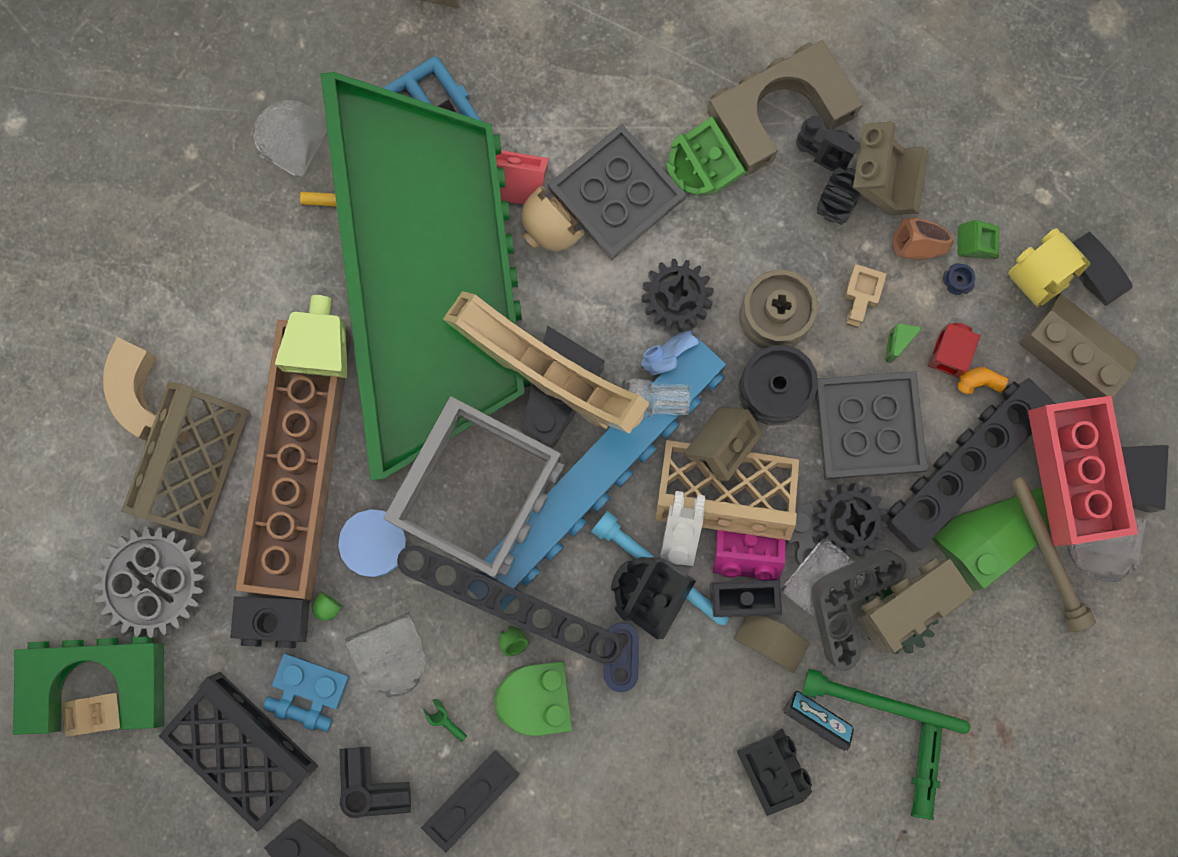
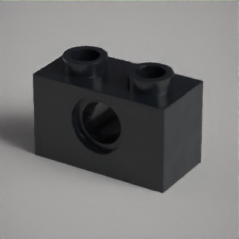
(249, 617)

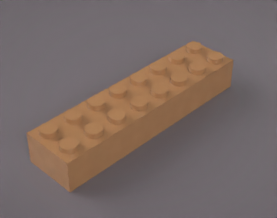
(290, 481)

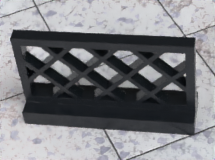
(251, 724)

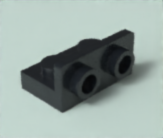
(775, 772)

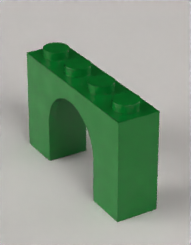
(43, 671)

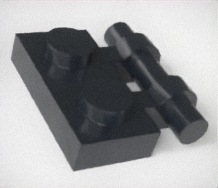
(829, 148)

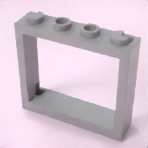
(428, 457)

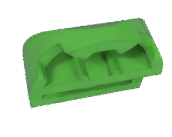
(704, 160)
(534, 700)

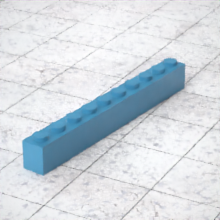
(598, 471)

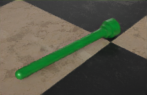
(818, 685)

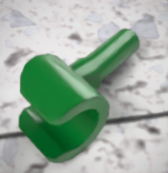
(441, 718)

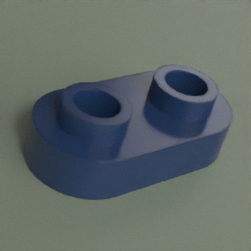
(629, 659)

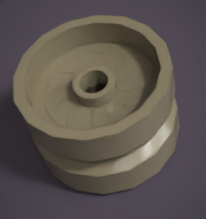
(776, 291)

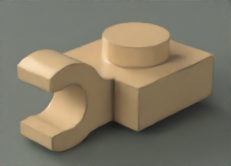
(863, 289)

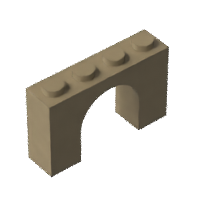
(808, 72)

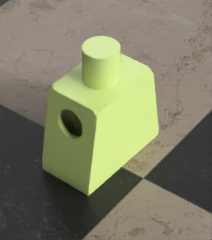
(314, 342)

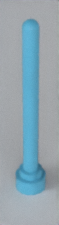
(609, 529)

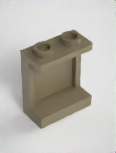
(889, 172)

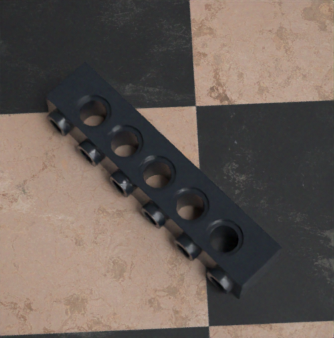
(1010, 436)

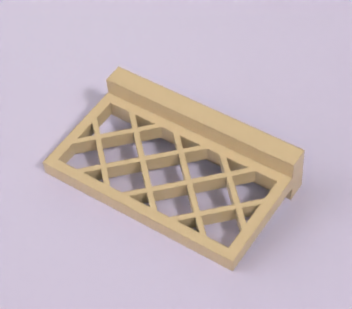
(732, 515)

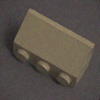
(1080, 350)

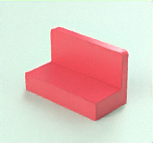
(522, 175)

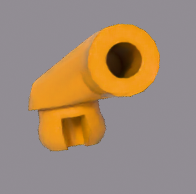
(981, 376)

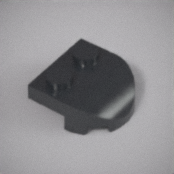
(650, 593)

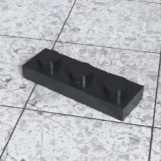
(470, 801)

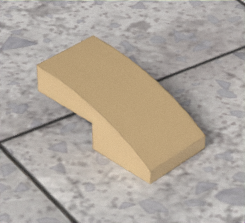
(90, 715)

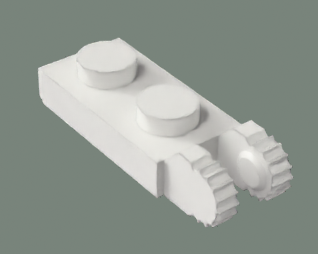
(682, 531)

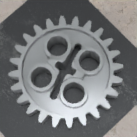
(131, 606)

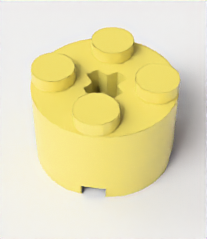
(1048, 269)

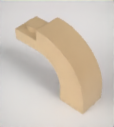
(124, 388)

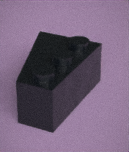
(548, 416)

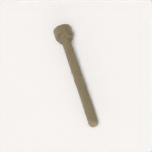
(1077, 615)

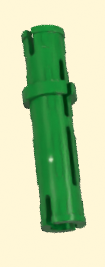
(927, 772)

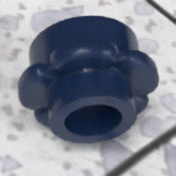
(963, 271)

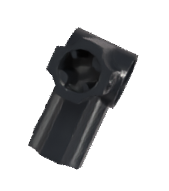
(380, 798)

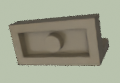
(725, 441)

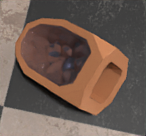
(921, 239)

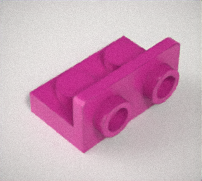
(748, 556)

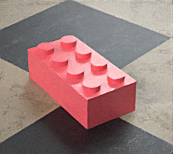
(1082, 471)

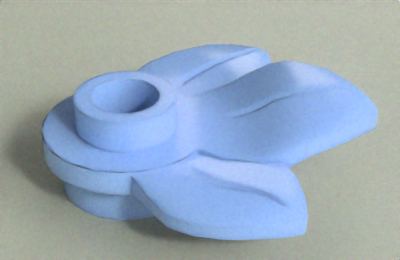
(664, 358)

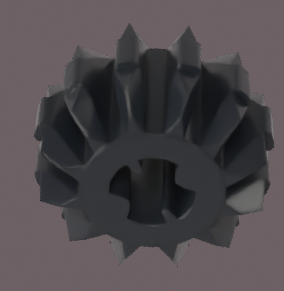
(839, 196)

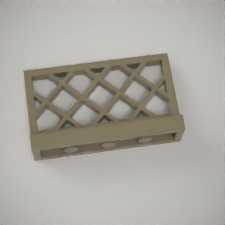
(158, 453)

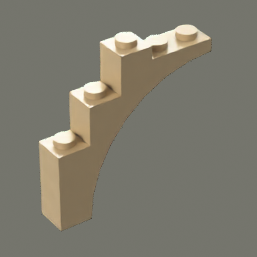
(545, 368)

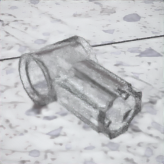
(663, 398)

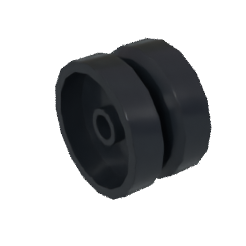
(787, 368)

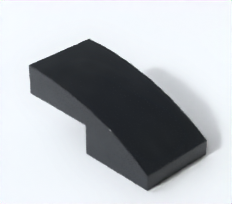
(1104, 274)

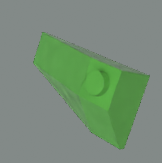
(990, 539)

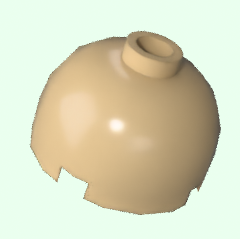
(548, 223)

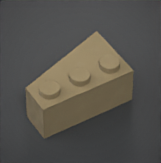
(914, 605)

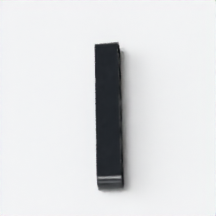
(523, 616)

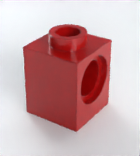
(954, 349)

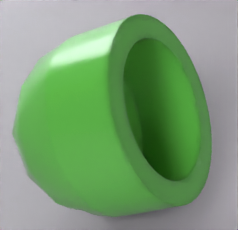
(325, 607)
(512, 641)

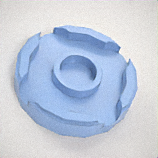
(371, 544)

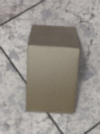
(772, 641)

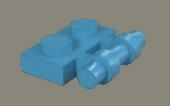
(311, 682)

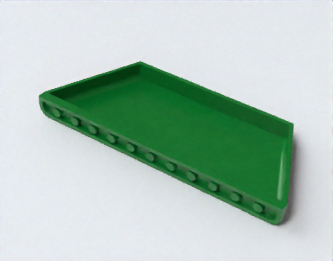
(415, 232)

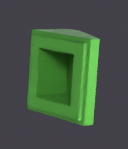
(978, 240)
(899, 339)

